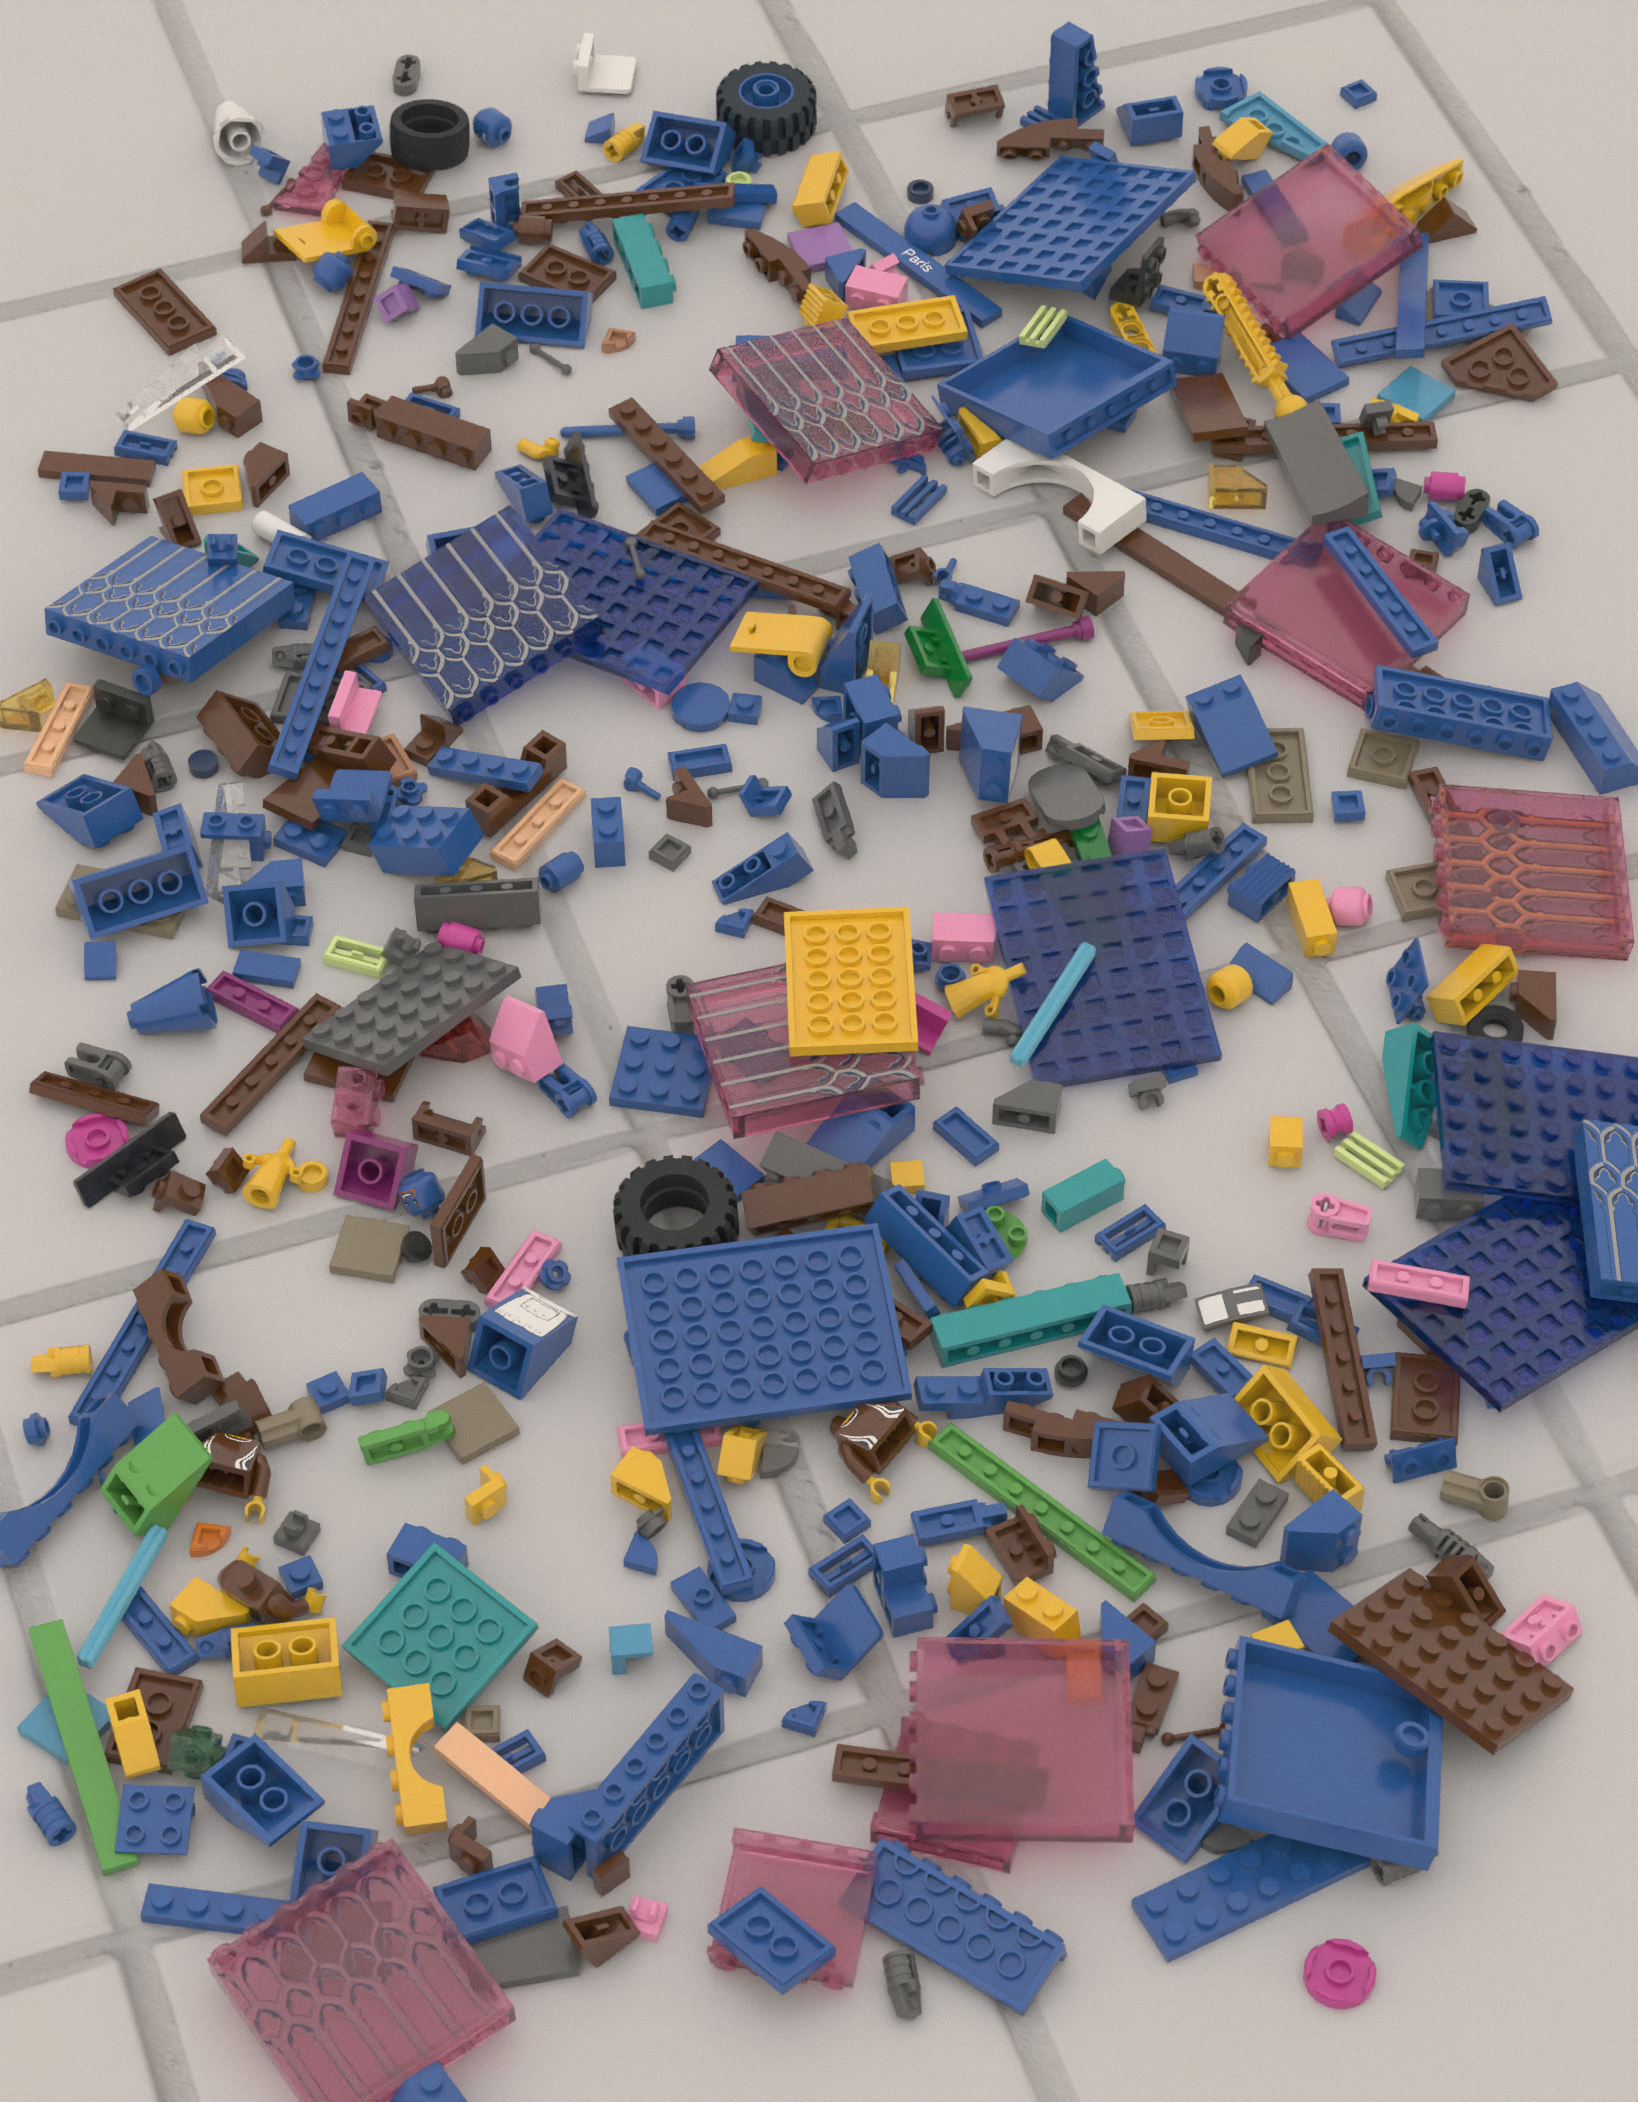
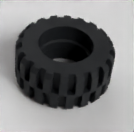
(668, 1185)

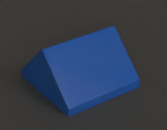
(258, 913)

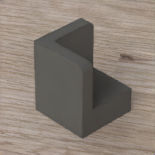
(1167, 1249)

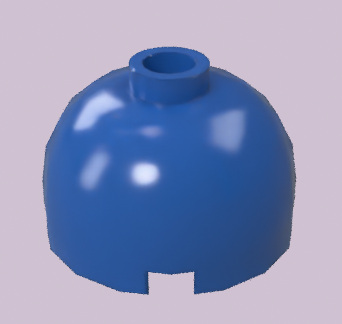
(931, 229)

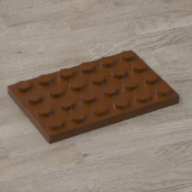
(1451, 1661)

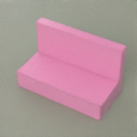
(353, 706)

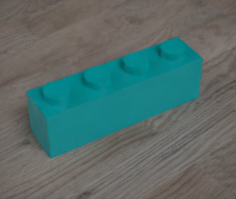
(643, 261)

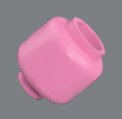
(1350, 906)

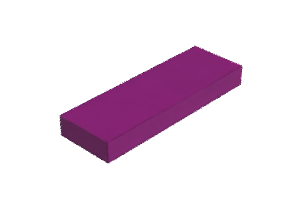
(251, 1002)

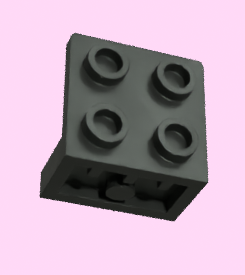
(1138, 284)
(117, 720)

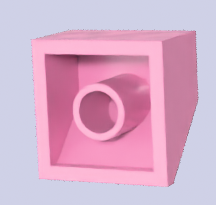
(524, 1041)

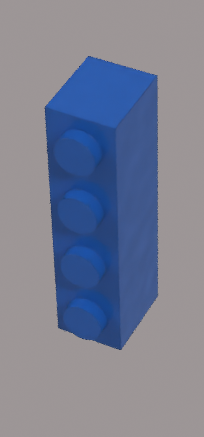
(926, 1245)

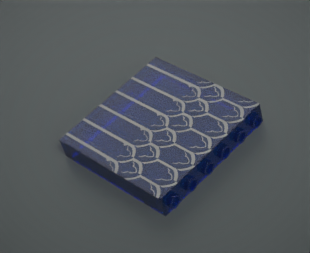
(483, 615)

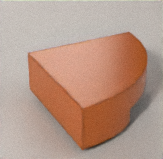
(208, 1539)

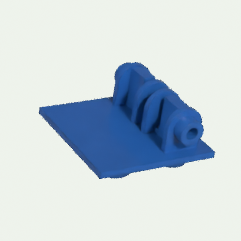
(950, 441)
(1407, 984)
(155, 1819)

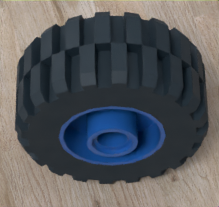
(768, 106)

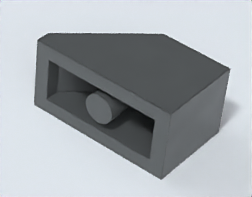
(487, 352)
(1029, 1107)

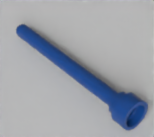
(683, 427)

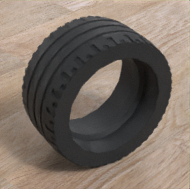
(429, 135)

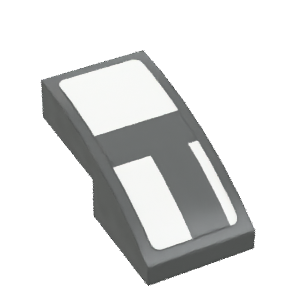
(1232, 1305)

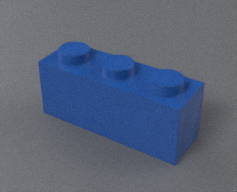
(336, 507)
(874, 574)

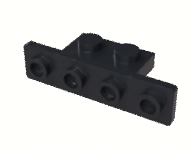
(570, 478)
(134, 1163)

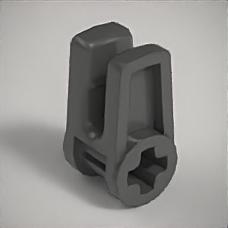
(677, 1004)
(97, 1066)

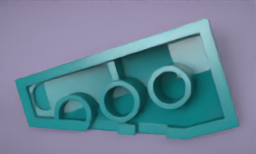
(1410, 1082)

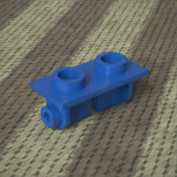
(1422, 1460)

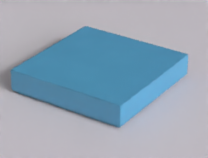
(1418, 393)
(42, 1729)

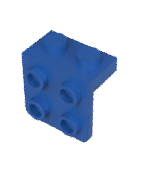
(354, 796)
(837, 1635)

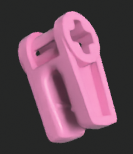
(1340, 1220)

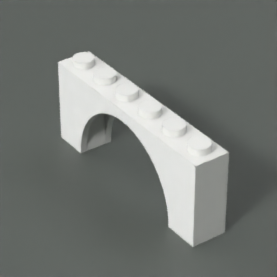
(1113, 508)

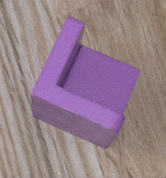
(396, 302)
(1128, 835)

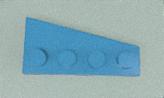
(1288, 133)

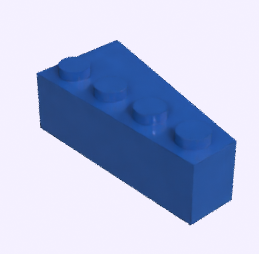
(1073, 75)

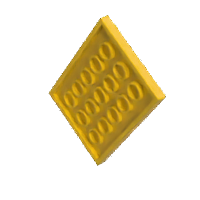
(850, 981)

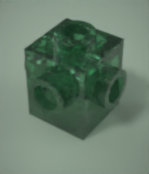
(195, 1750)

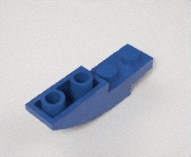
(983, 1394)

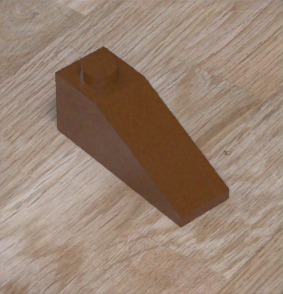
(234, 407)
(350, 749)

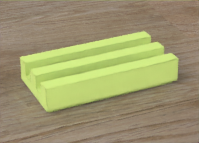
(1038, 326)
(355, 960)
(1372, 1157)

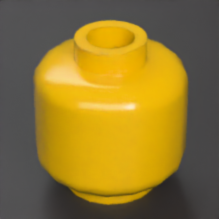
(193, 415)
(1229, 987)

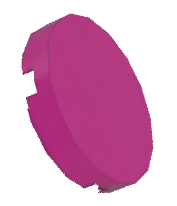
(95, 1138)
(1339, 1974)

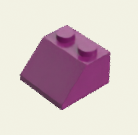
(373, 1168)

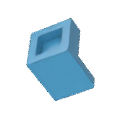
(627, 1643)

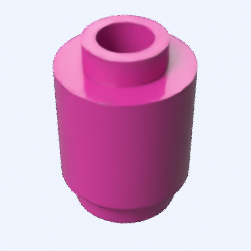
(1444, 486)
(461, 937)

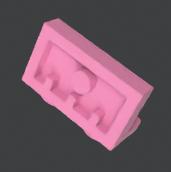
(1544, 1629)

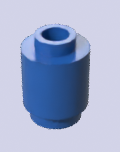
(560, 871)

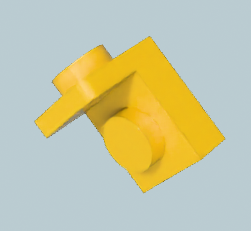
(990, 1291)

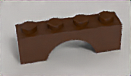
(497, 805)
(163, 1304)

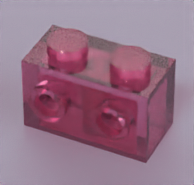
(356, 1100)

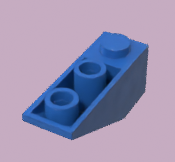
(765, 871)

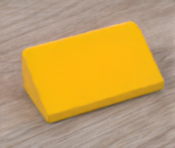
(1262, 1345)

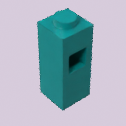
(1083, 1195)

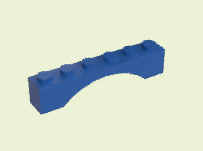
(99, 1433)
(1142, 1526)

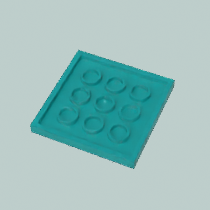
(441, 1631)

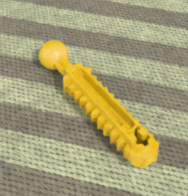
(1251, 341)

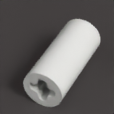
(267, 524)

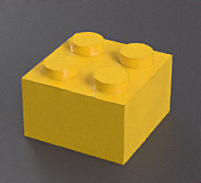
(1178, 805)

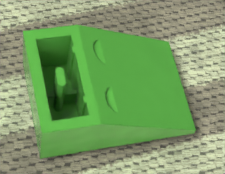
(157, 1476)

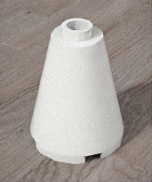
(236, 134)

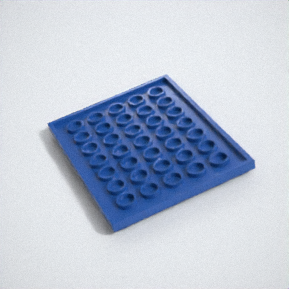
(762, 1329)

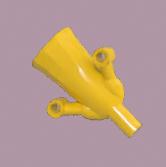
(981, 987)
(267, 1182)

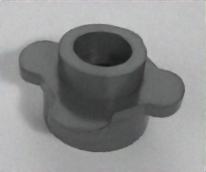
(421, 1355)
(651, 1523)

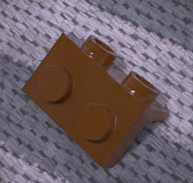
(1022, 1547)

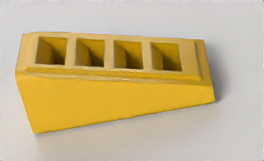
(977, 432)

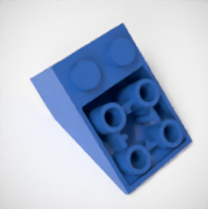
(865, 1134)
(1205, 1435)

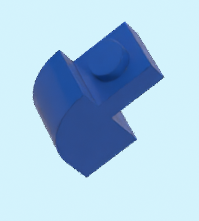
(556, 1005)

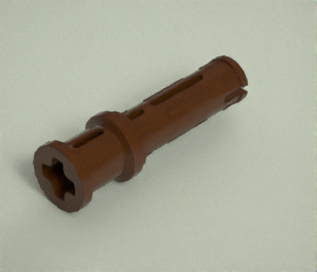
(1014, 850)

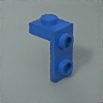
(238, 827)

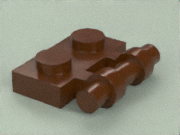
(1007, 820)

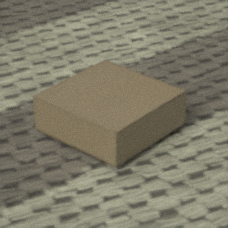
(484, 1722)

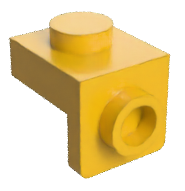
(488, 1498)

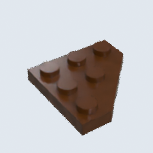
(1501, 366)

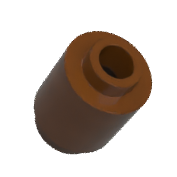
(533, 229)

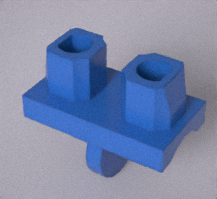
(1440, 528)

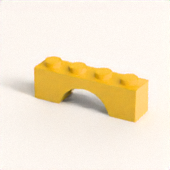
(422, 1802)

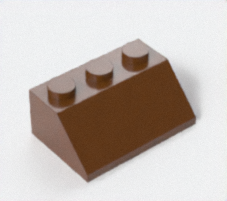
(240, 732)

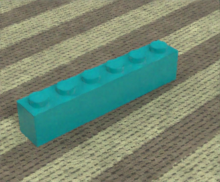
(1024, 1320)

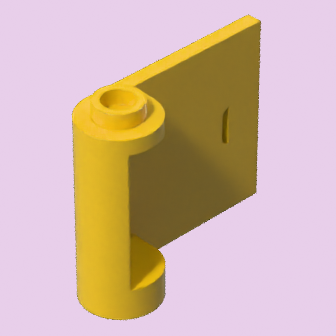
(337, 231)
(794, 636)

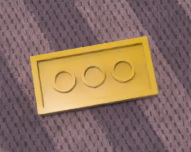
(910, 324)

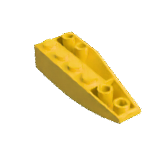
(1424, 190)

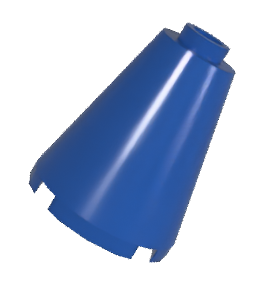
(175, 1007)

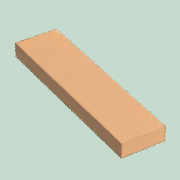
(59, 729)
(537, 824)
(491, 1774)

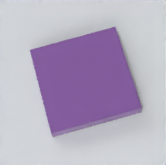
(817, 243)

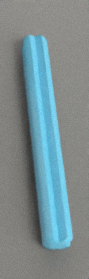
(1052, 1004)
(122, 1596)

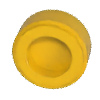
(314, 1176)

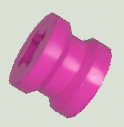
(1334, 1121)

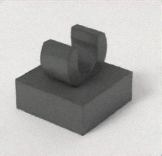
(1377, 416)
(400, 947)
(1148, 1087)
(297, 1533)

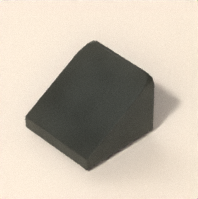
(1248, 642)

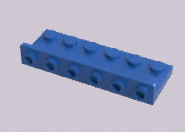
(1461, 713)
(650, 1771)
(961, 1928)

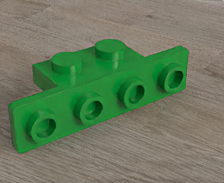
(937, 649)

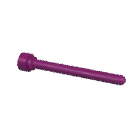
(1080, 629)

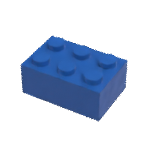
(426, 840)

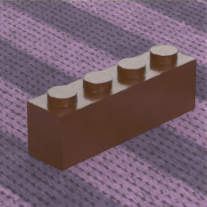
(433, 433)
(809, 1199)

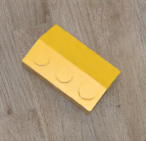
(1287, 1418)
(286, 1662)

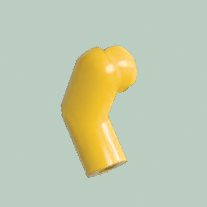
(539, 451)

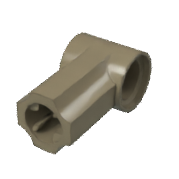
(300, 1421)
(1477, 1493)

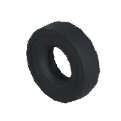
(1497, 1015)

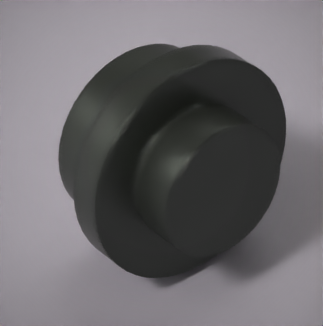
(416, 1247)
(1071, 1371)

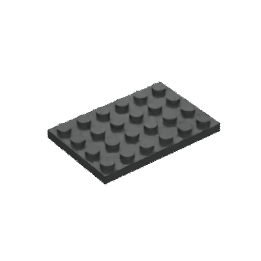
(411, 1008)

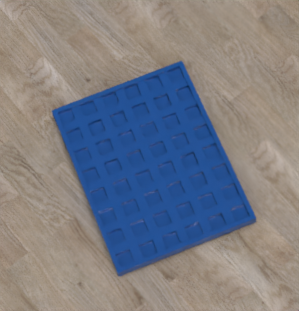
(1070, 223)

